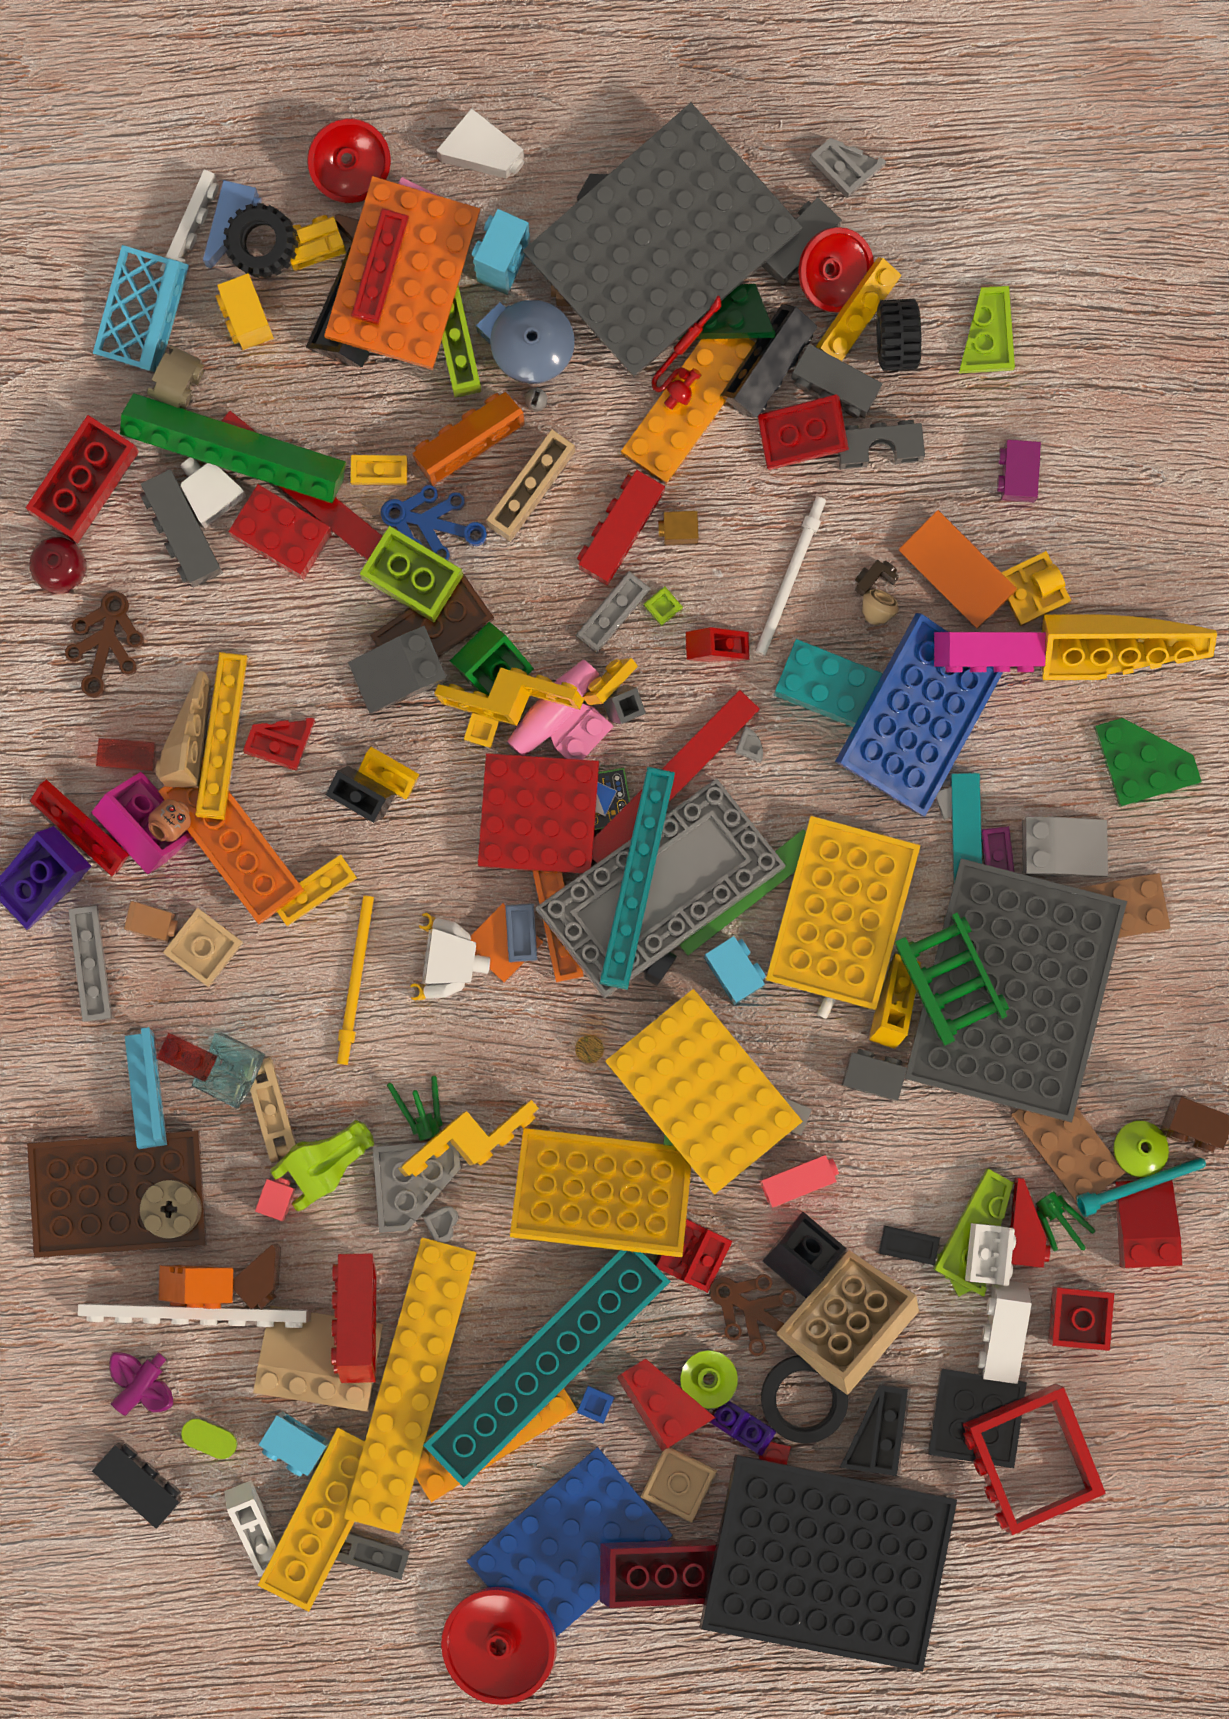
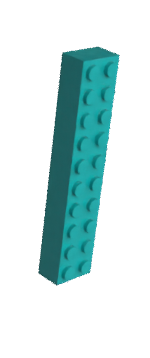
(546, 1364)

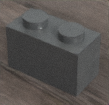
(874, 1075)

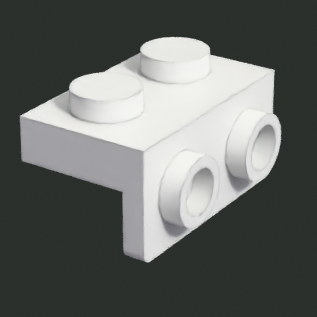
(990, 1254)

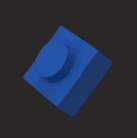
(595, 1404)

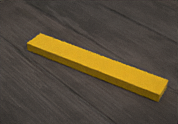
(221, 736)

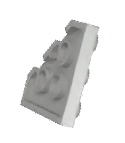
(404, 1198)

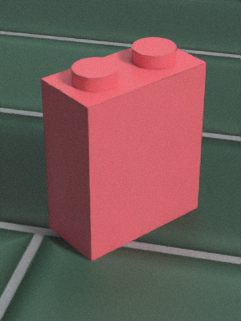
(799, 1180)

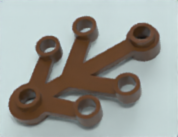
(105, 640)
(752, 1310)

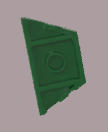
(739, 316)

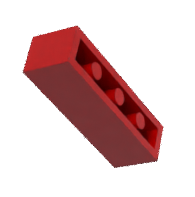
(621, 527)

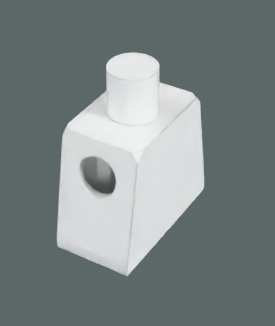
(209, 491)

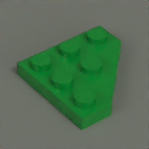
(1143, 763)

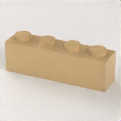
(531, 485)

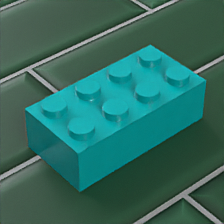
(826, 683)

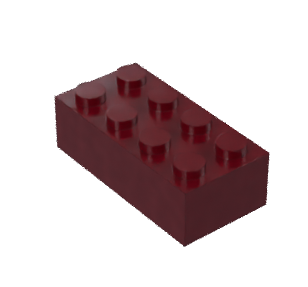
(655, 1572)

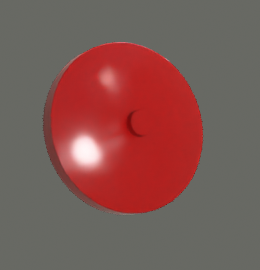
(499, 1645)

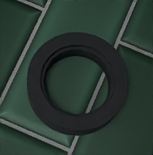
(780, 1425)

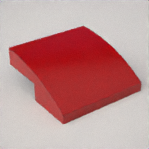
(700, 1258)

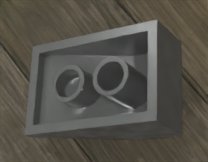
(397, 670)

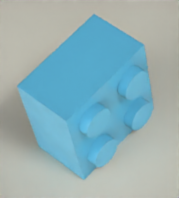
(735, 970)
(293, 1444)

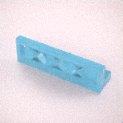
(145, 1089)

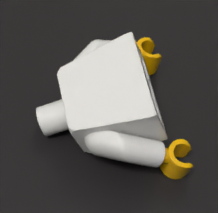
(448, 959)

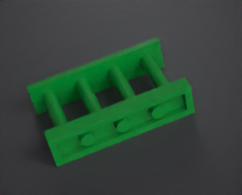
(935, 1002)

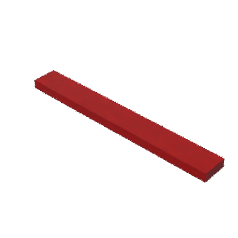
(336, 515)
(685, 764)

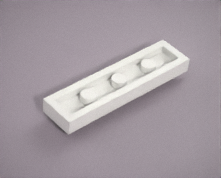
(194, 215)

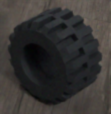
(241, 227)
(898, 334)

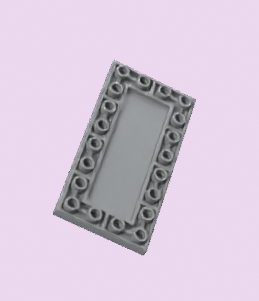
(702, 868)

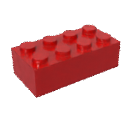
(82, 479)
(356, 1318)

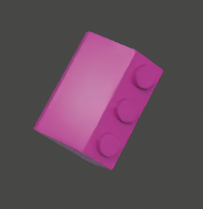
(125, 816)

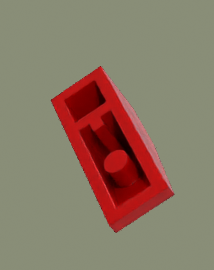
(1029, 1234)

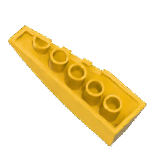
(1109, 644)

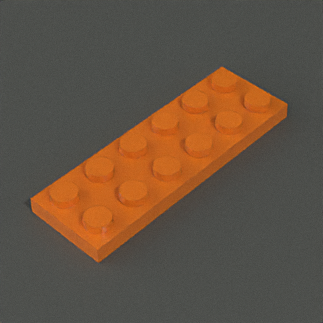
(240, 855)

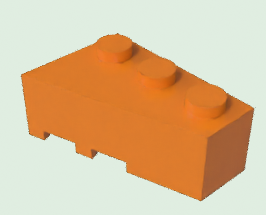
(195, 1286)

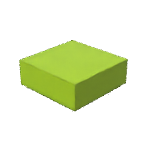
(663, 606)

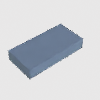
(521, 933)

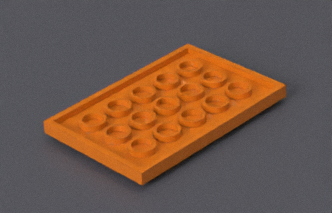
(423, 277)

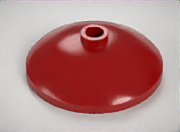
(347, 180)
(848, 263)

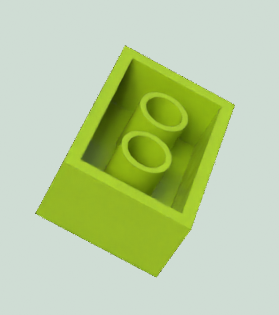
(411, 574)

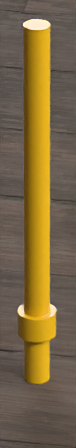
(346, 1034)

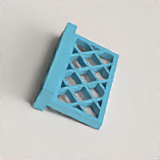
(163, 310)

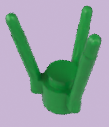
(426, 1125)
(1051, 1207)

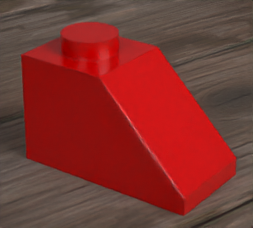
(717, 645)

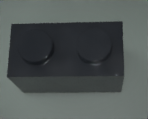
(360, 794)

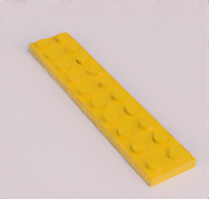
(410, 1385)

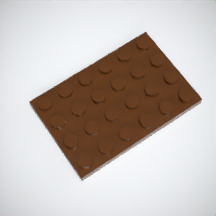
(92, 1191)

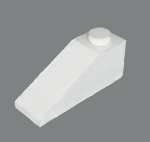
(251, 1524)

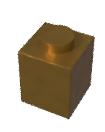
(679, 527)

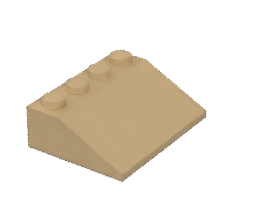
(849, 1321)
(299, 1366)

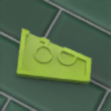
(990, 335)

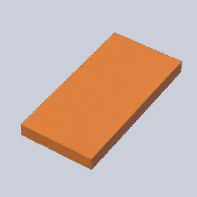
(957, 569)

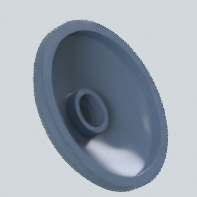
(537, 359)

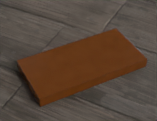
(458, 620)

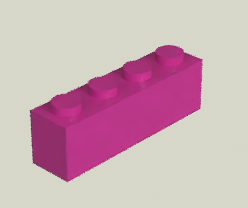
(986, 649)

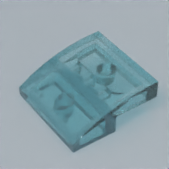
(232, 1071)

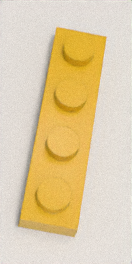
(859, 309)

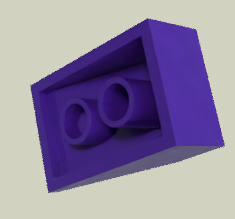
(41, 876)

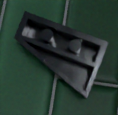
(881, 1435)

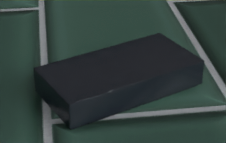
(909, 1245)

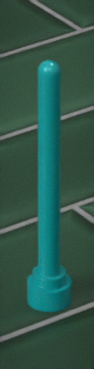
(1090, 1203)

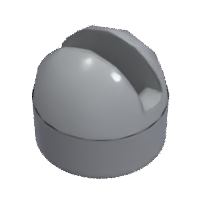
(541, 403)

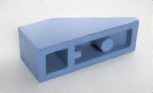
(231, 198)

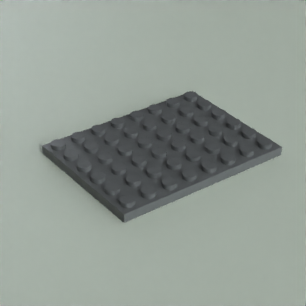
(662, 239)
(1051, 962)

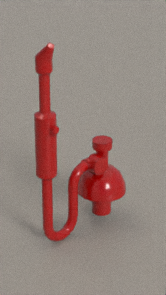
(678, 389)

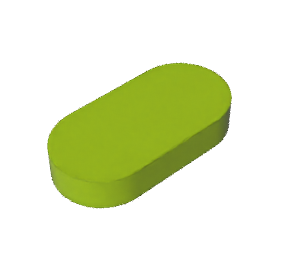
(209, 1438)

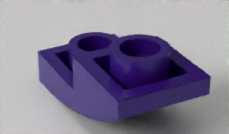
(743, 1427)

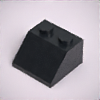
(804, 1255)

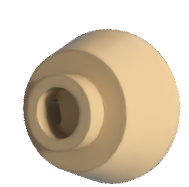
(879, 607)

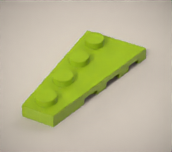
(985, 1207)

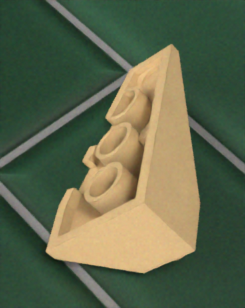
(184, 746)

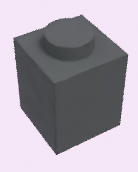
(624, 705)

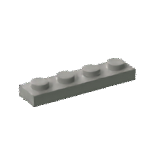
(90, 963)

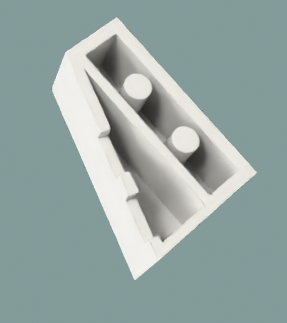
(1005, 1332)

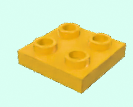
(1039, 588)

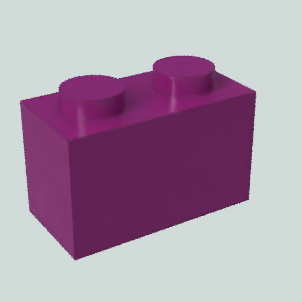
(1020, 471)

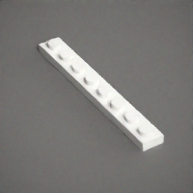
(181, 1314)

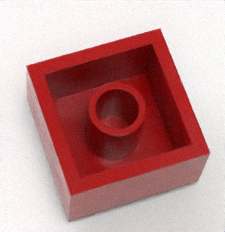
(1081, 1318)

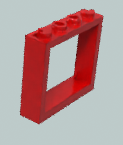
(984, 1465)

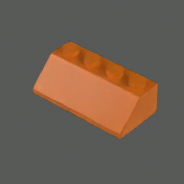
(469, 437)

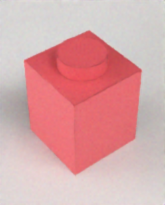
(276, 1198)

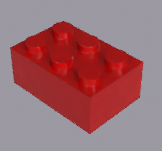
(280, 532)

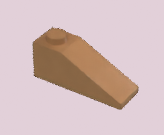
(150, 922)

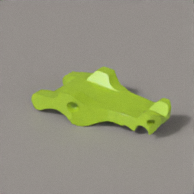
(321, 1163)

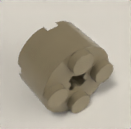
(175, 378)
(153, 1209)

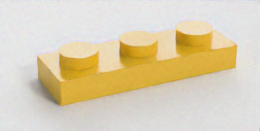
(318, 888)

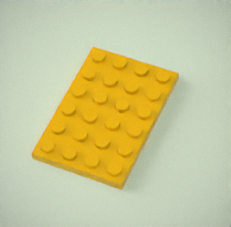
(843, 912)
(703, 1091)
(601, 1193)

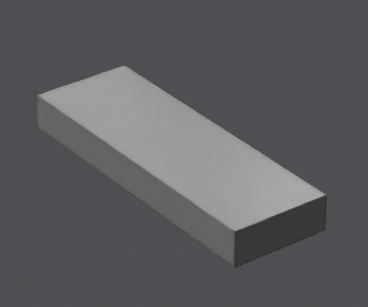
(613, 612)

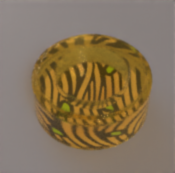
(589, 1049)

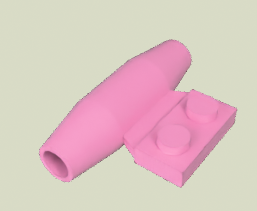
(570, 729)

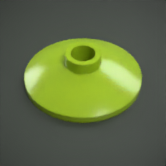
(1129, 1152)
(724, 1382)

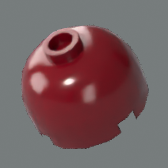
(57, 565)

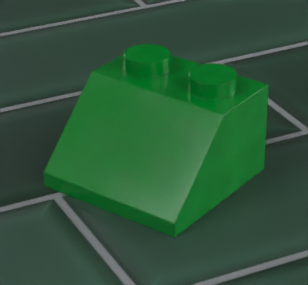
(485, 655)

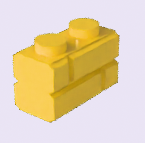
(317, 242)

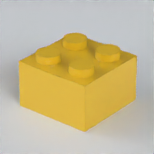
(247, 319)

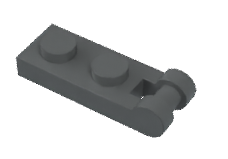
(375, 1556)

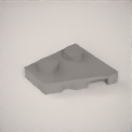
(845, 165)

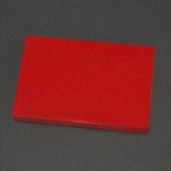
(803, 432)

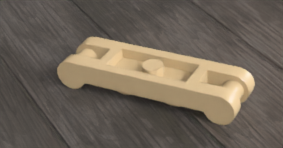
(272, 1112)

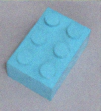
(501, 251)

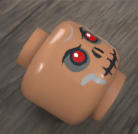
(169, 820)

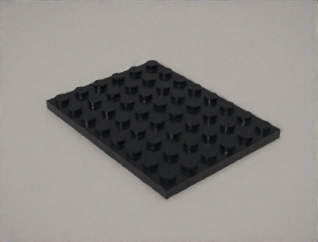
(828, 1563)

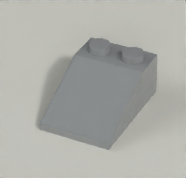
(1064, 847)

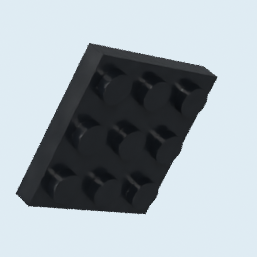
(965, 1397)

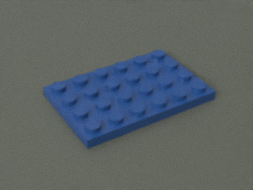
(916, 721)
(557, 1539)

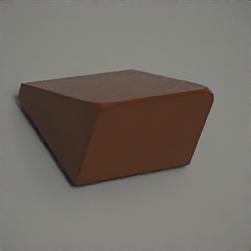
(347, 225)

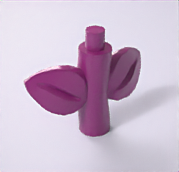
(139, 1383)

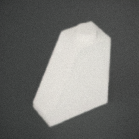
(481, 148)

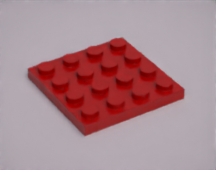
(538, 813)

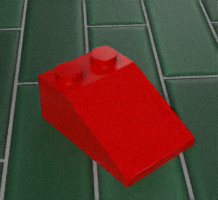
(1148, 1227)

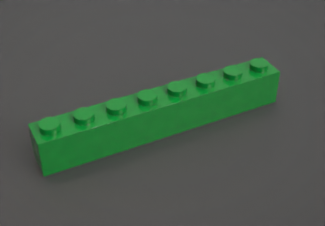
(232, 448)

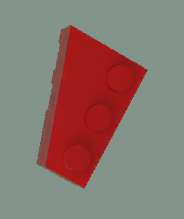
(662, 1404)

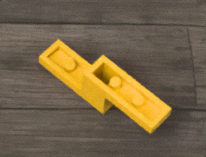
(509, 695)
(469, 1139)

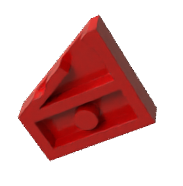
(279, 742)

